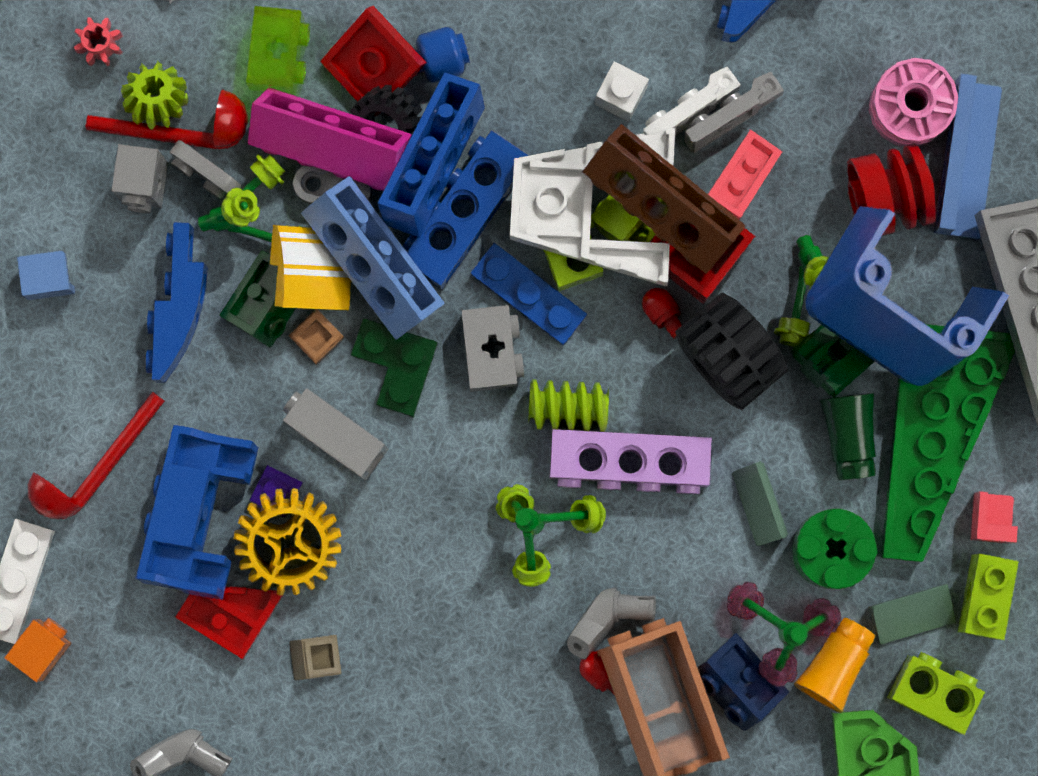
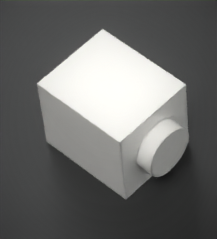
(621, 91)

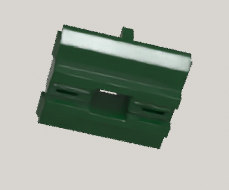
(829, 374)

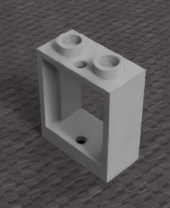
(334, 433)

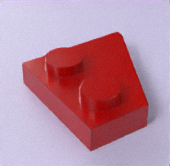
(231, 621)

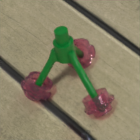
(779, 663)

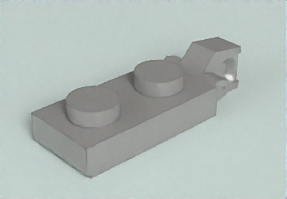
(733, 112)

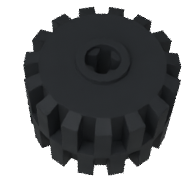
(731, 351)

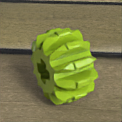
(154, 81)

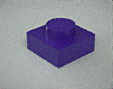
(272, 480)

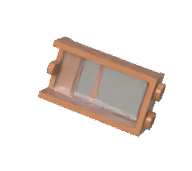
(663, 700)

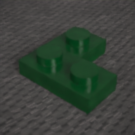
(406, 360)

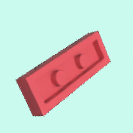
(744, 173)

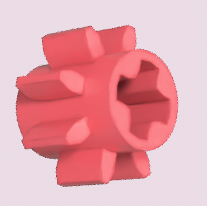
(100, 51)

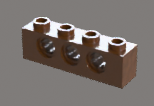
(658, 178)

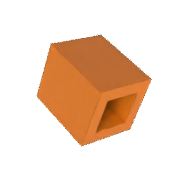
(39, 648)

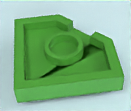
(871, 746)

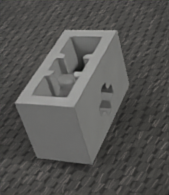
(139, 177)
(478, 328)

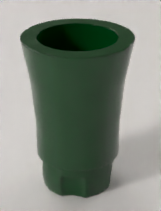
(851, 434)

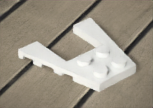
(555, 207)

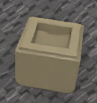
(315, 657)

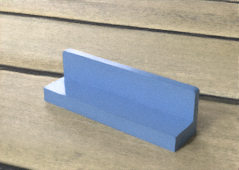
(967, 158)

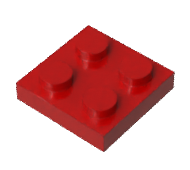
(372, 56)

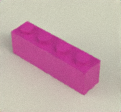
(326, 138)

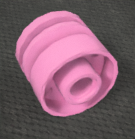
(928, 84)

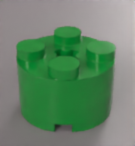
(856, 552)

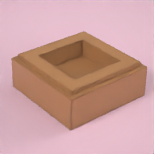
(316, 336)

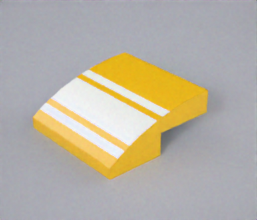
(307, 271)

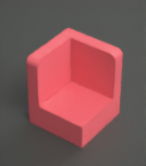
(993, 518)

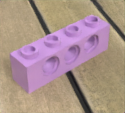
(692, 453)

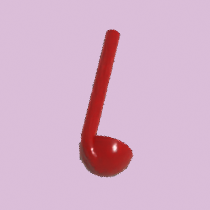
(229, 126)
(55, 504)

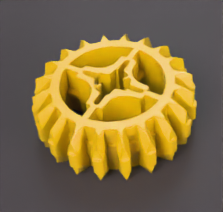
(272, 533)

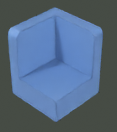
(44, 275)

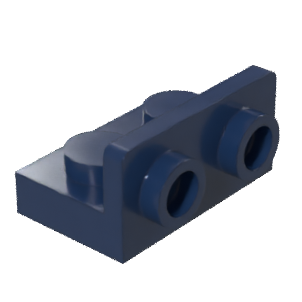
(736, 684)

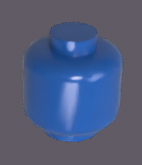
(443, 53)

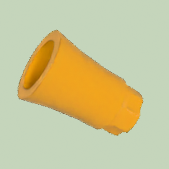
(837, 665)

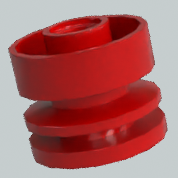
(902, 187)

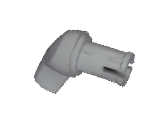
(602, 615)
(180, 749)

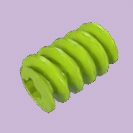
(568, 405)

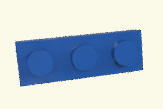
(528, 294)

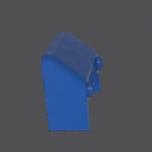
(852, 306)

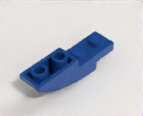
(176, 320)

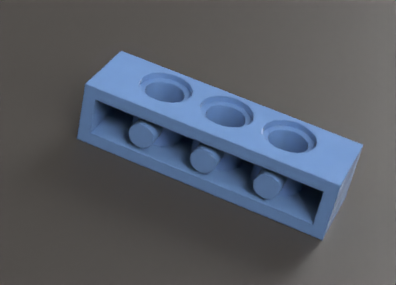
(372, 257)

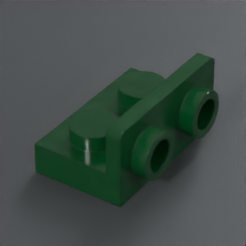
(253, 303)

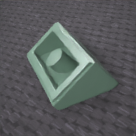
(759, 503)
(912, 614)

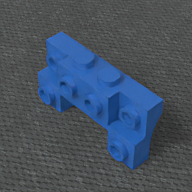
(184, 508)

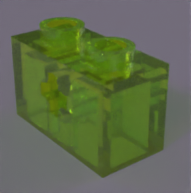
(268, 29)

